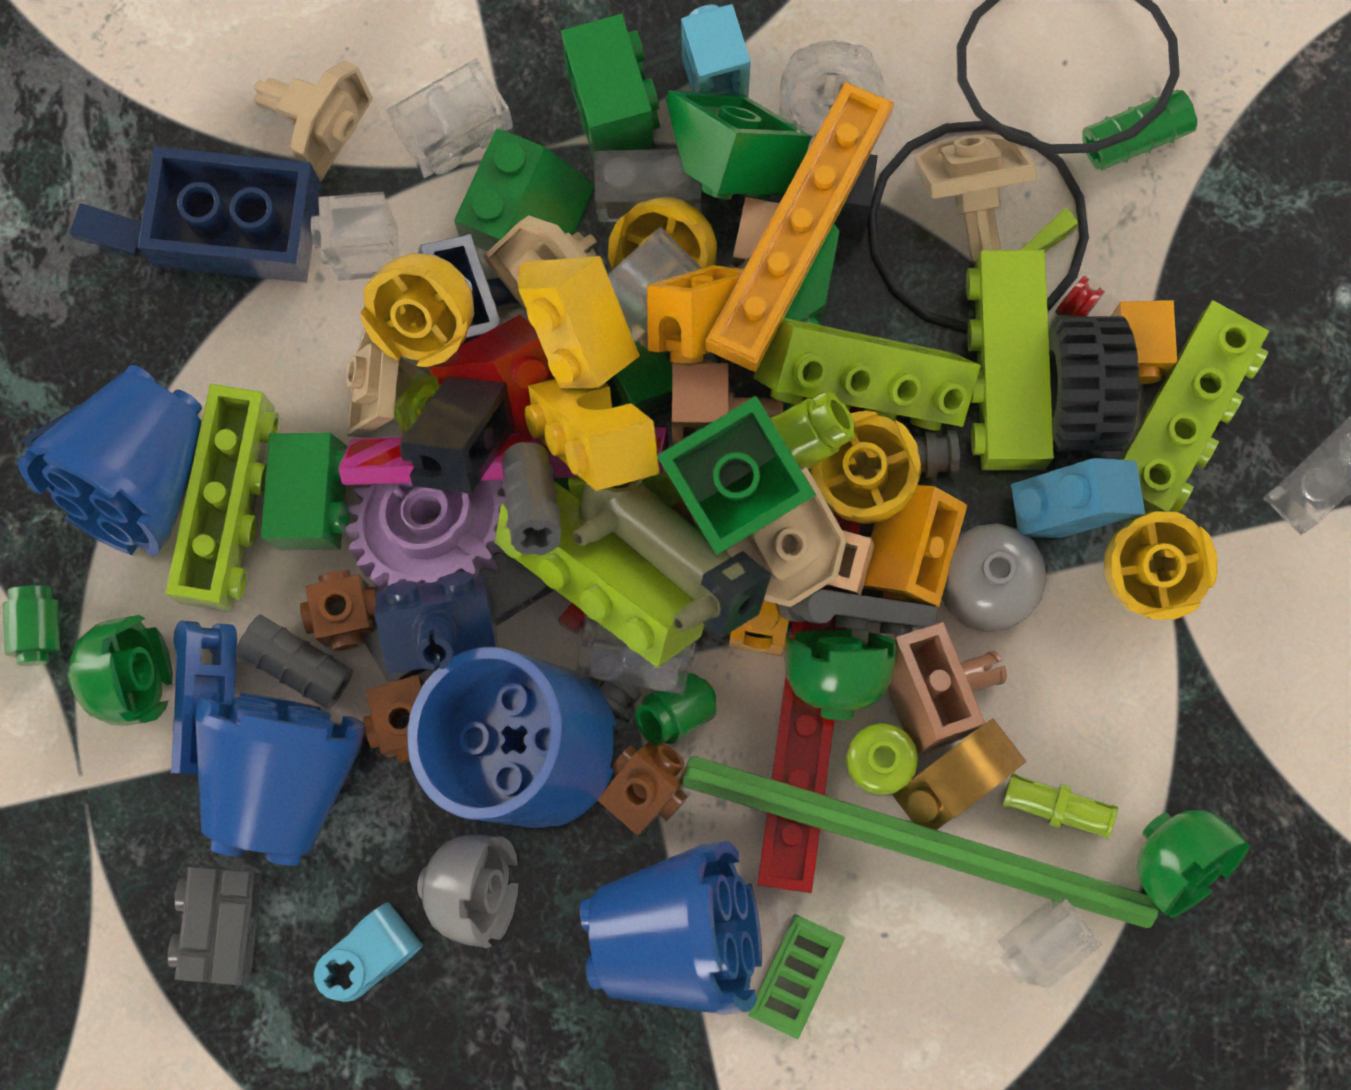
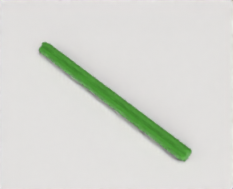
(918, 841)

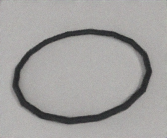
(927, 137)
(1077, 147)

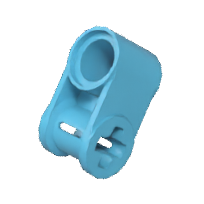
(375, 950)

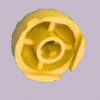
(676, 217)
(418, 308)
(872, 472)
(1160, 565)

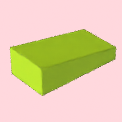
(1054, 232)

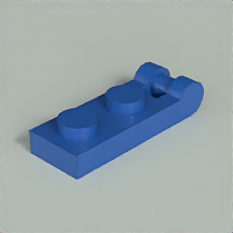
(197, 678)

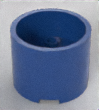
(511, 739)

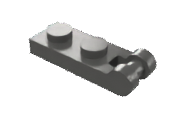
(857, 610)

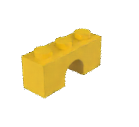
(590, 436)

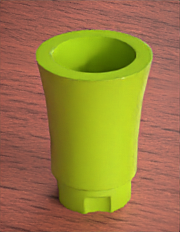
(815, 428)

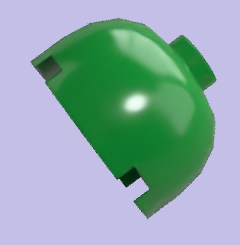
(839, 670)
(121, 671)
(1186, 857)

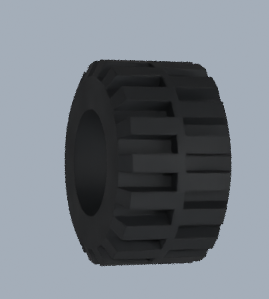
(1093, 383)

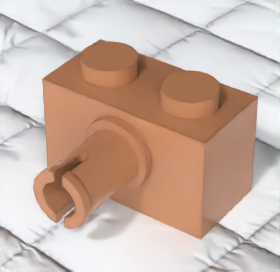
(703, 396)
(937, 689)

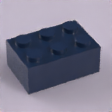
(229, 214)

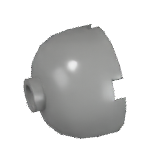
(994, 578)
(468, 889)

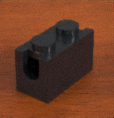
(458, 434)

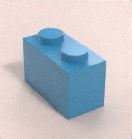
(1078, 498)

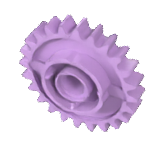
(398, 546)

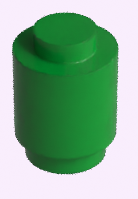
(31, 625)
(671, 716)

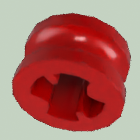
(1080, 299)

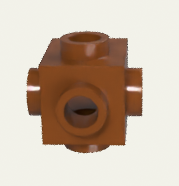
(350, 627)
(387, 707)
(645, 786)

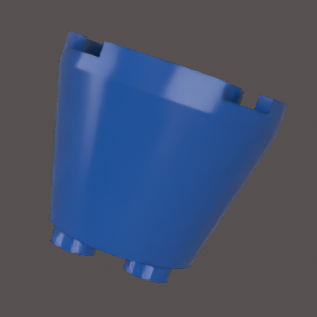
(120, 461)
(269, 773)
(677, 933)

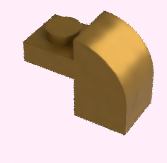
(960, 777)

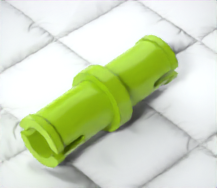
(1060, 806)

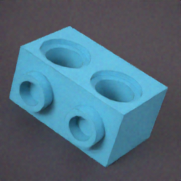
(715, 51)

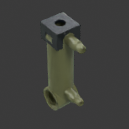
(723, 587)

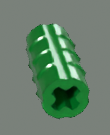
(1173, 123)

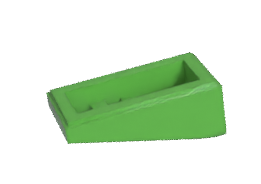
(817, 934)

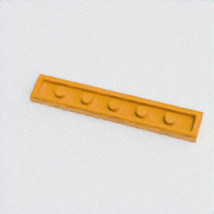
(799, 227)

